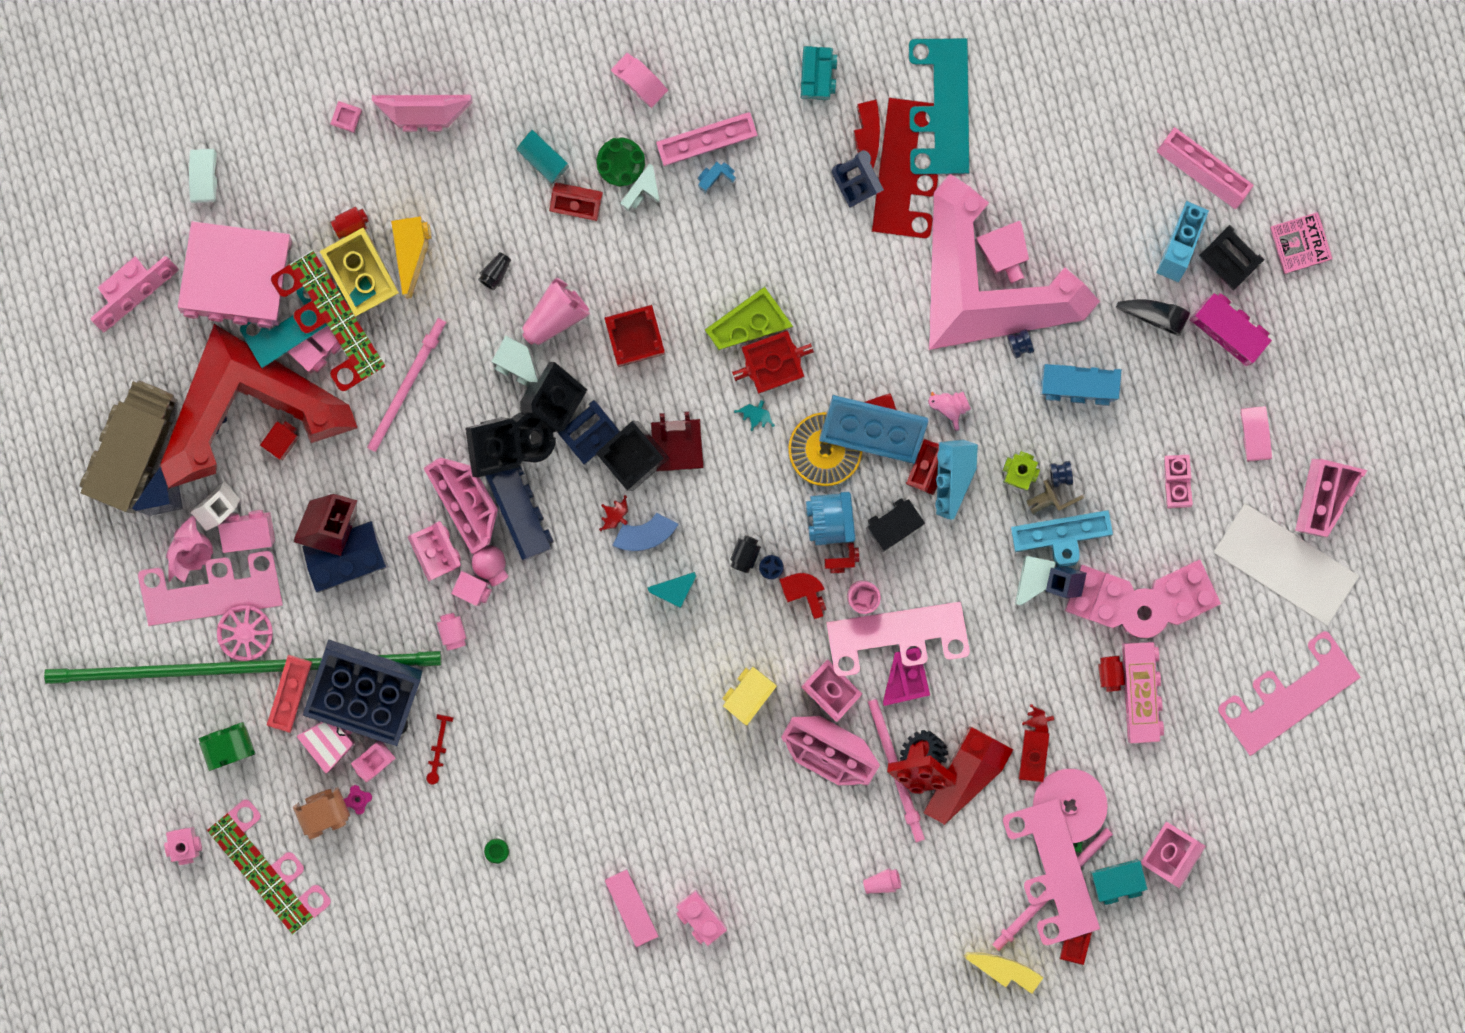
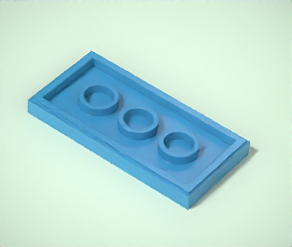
(873, 429)

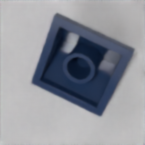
(158, 498)

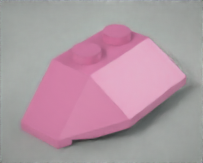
(422, 110)
(464, 500)
(830, 751)

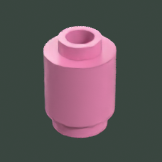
(451, 631)

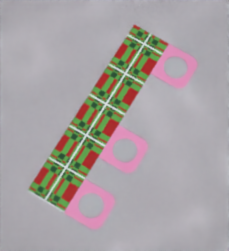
(266, 878)

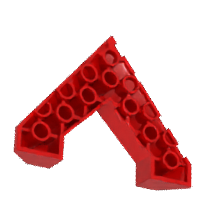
(232, 368)

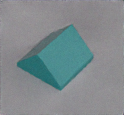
(674, 590)

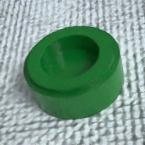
(496, 851)

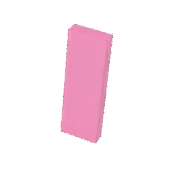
(631, 908)

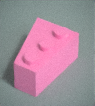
(1325, 495)

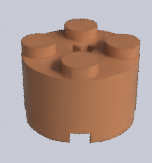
(322, 812)

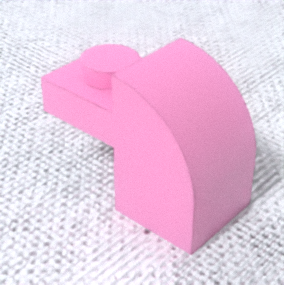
(639, 79)

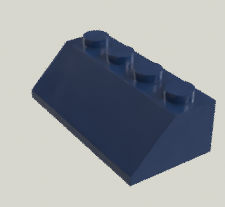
(519, 513)

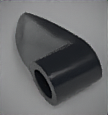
(1159, 314)

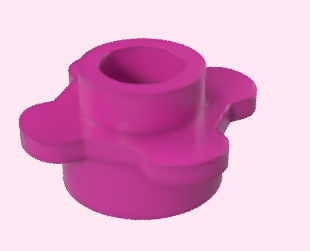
(364, 797)

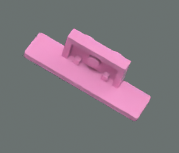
(129, 288)

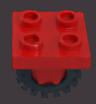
(921, 764)

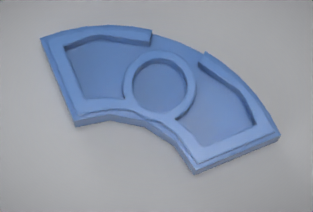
(646, 535)

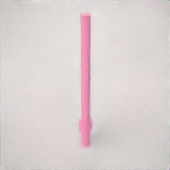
(430, 341)
(912, 817)

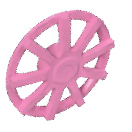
(244, 633)

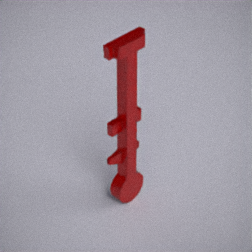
(432, 777)

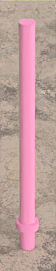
(1008, 934)

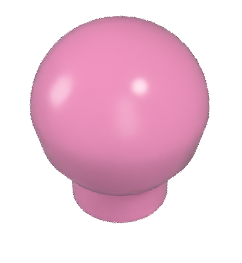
(490, 564)

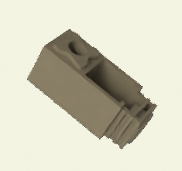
(129, 447)

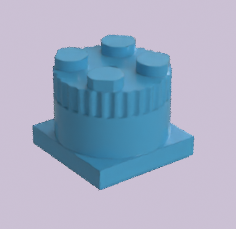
(831, 518)

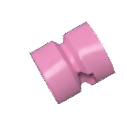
(863, 597)

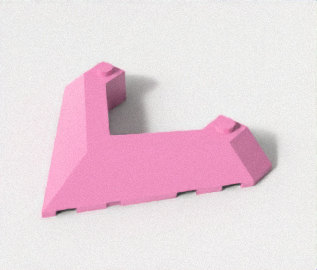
(958, 308)

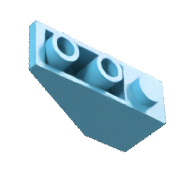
(1182, 242)
(955, 471)

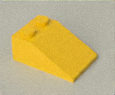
(411, 246)

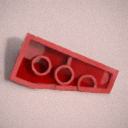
(975, 766)

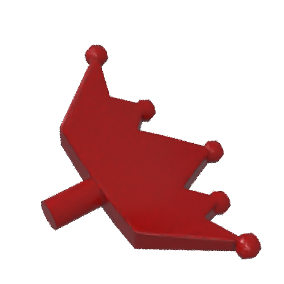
(615, 514)
(1039, 719)

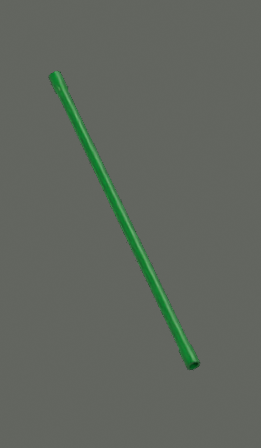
(65, 675)

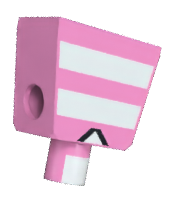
(326, 744)

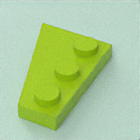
(748, 321)

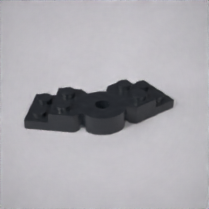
(545, 409)

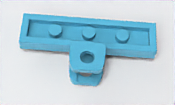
(1062, 535)

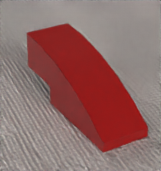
(869, 135)

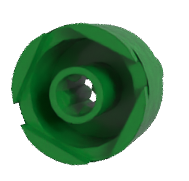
(226, 746)

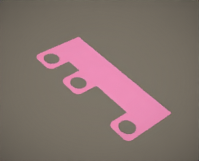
(214, 598)
(899, 627)
(1291, 704)
(1063, 873)

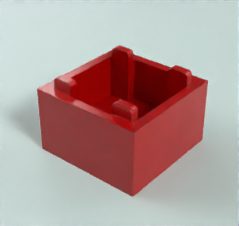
(634, 336)

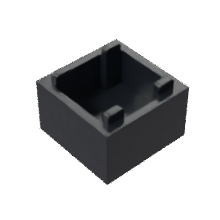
(632, 455)
(895, 524)

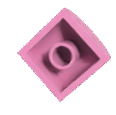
(1173, 854)

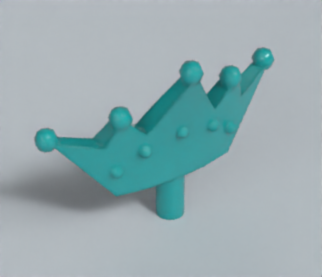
(756, 415)

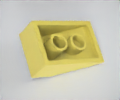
(358, 258)
(748, 695)

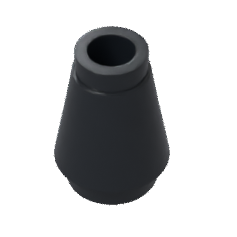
(495, 271)

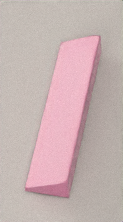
(1205, 168)

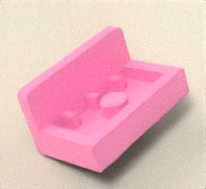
(435, 551)

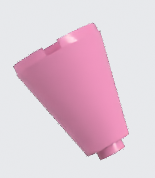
(554, 313)

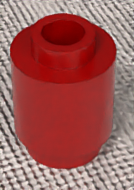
(349, 222)
(1111, 673)

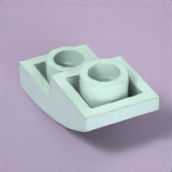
(202, 175)

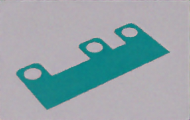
(951, 107)
(277, 341)

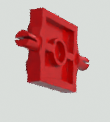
(773, 362)

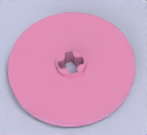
(1089, 799)

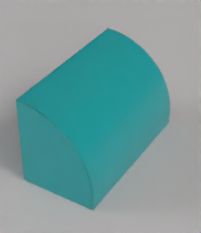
(542, 157)

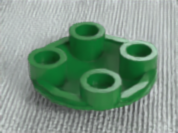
(620, 161)

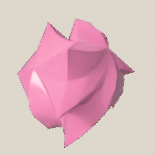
(187, 551)

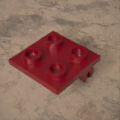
(680, 441)

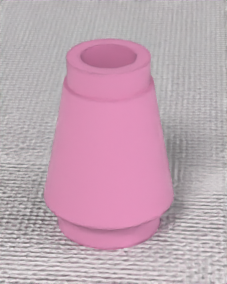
(883, 882)

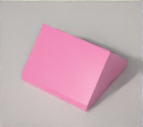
(831, 691)

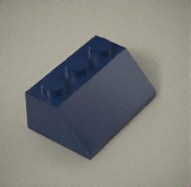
(359, 558)

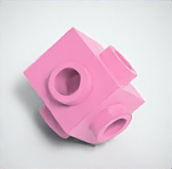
(188, 838)

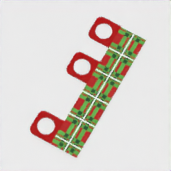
(334, 311)

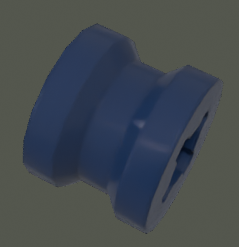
(1020, 344)
(1061, 474)
(771, 569)

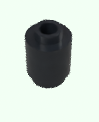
(745, 554)

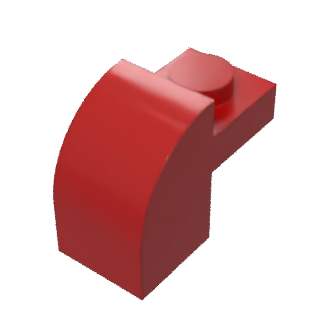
(803, 585)

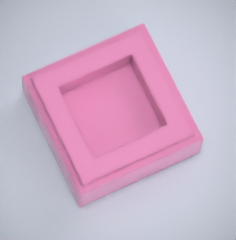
(346, 116)

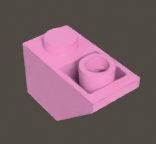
(471, 589)

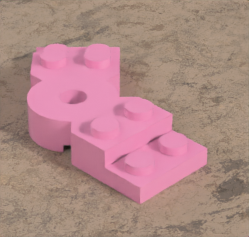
(1171, 599)

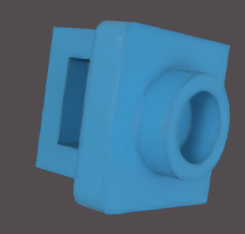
(709, 177)

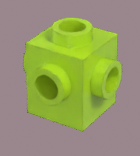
(1012, 475)

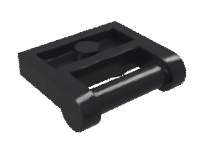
(1225, 263)

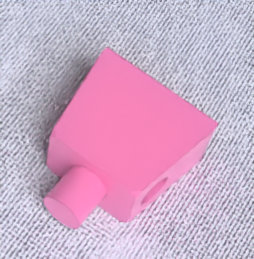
(1005, 250)

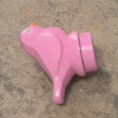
(950, 405)

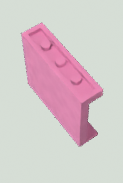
(231, 274)

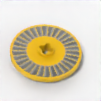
(810, 464)

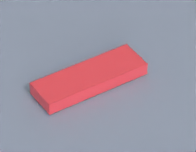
(289, 693)

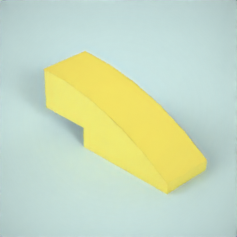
(1005, 970)

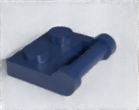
(861, 186)
(592, 439)

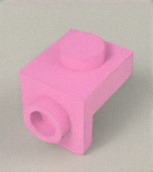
(373, 761)

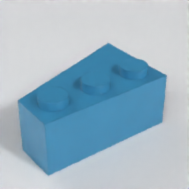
(1080, 384)

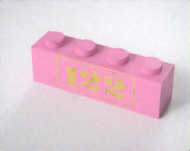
(1141, 692)

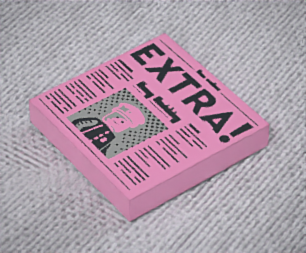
(1301, 243)

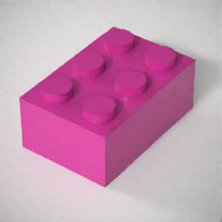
(1231, 329)

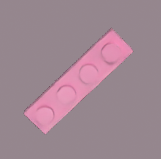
(706, 139)

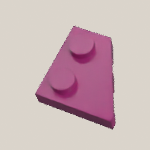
(906, 681)

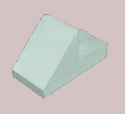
(645, 183)

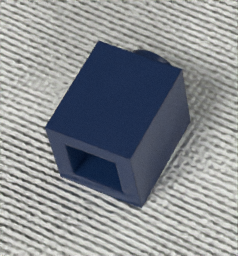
(1066, 582)

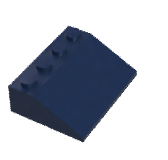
(362, 692)

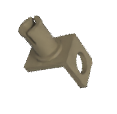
(1048, 498)

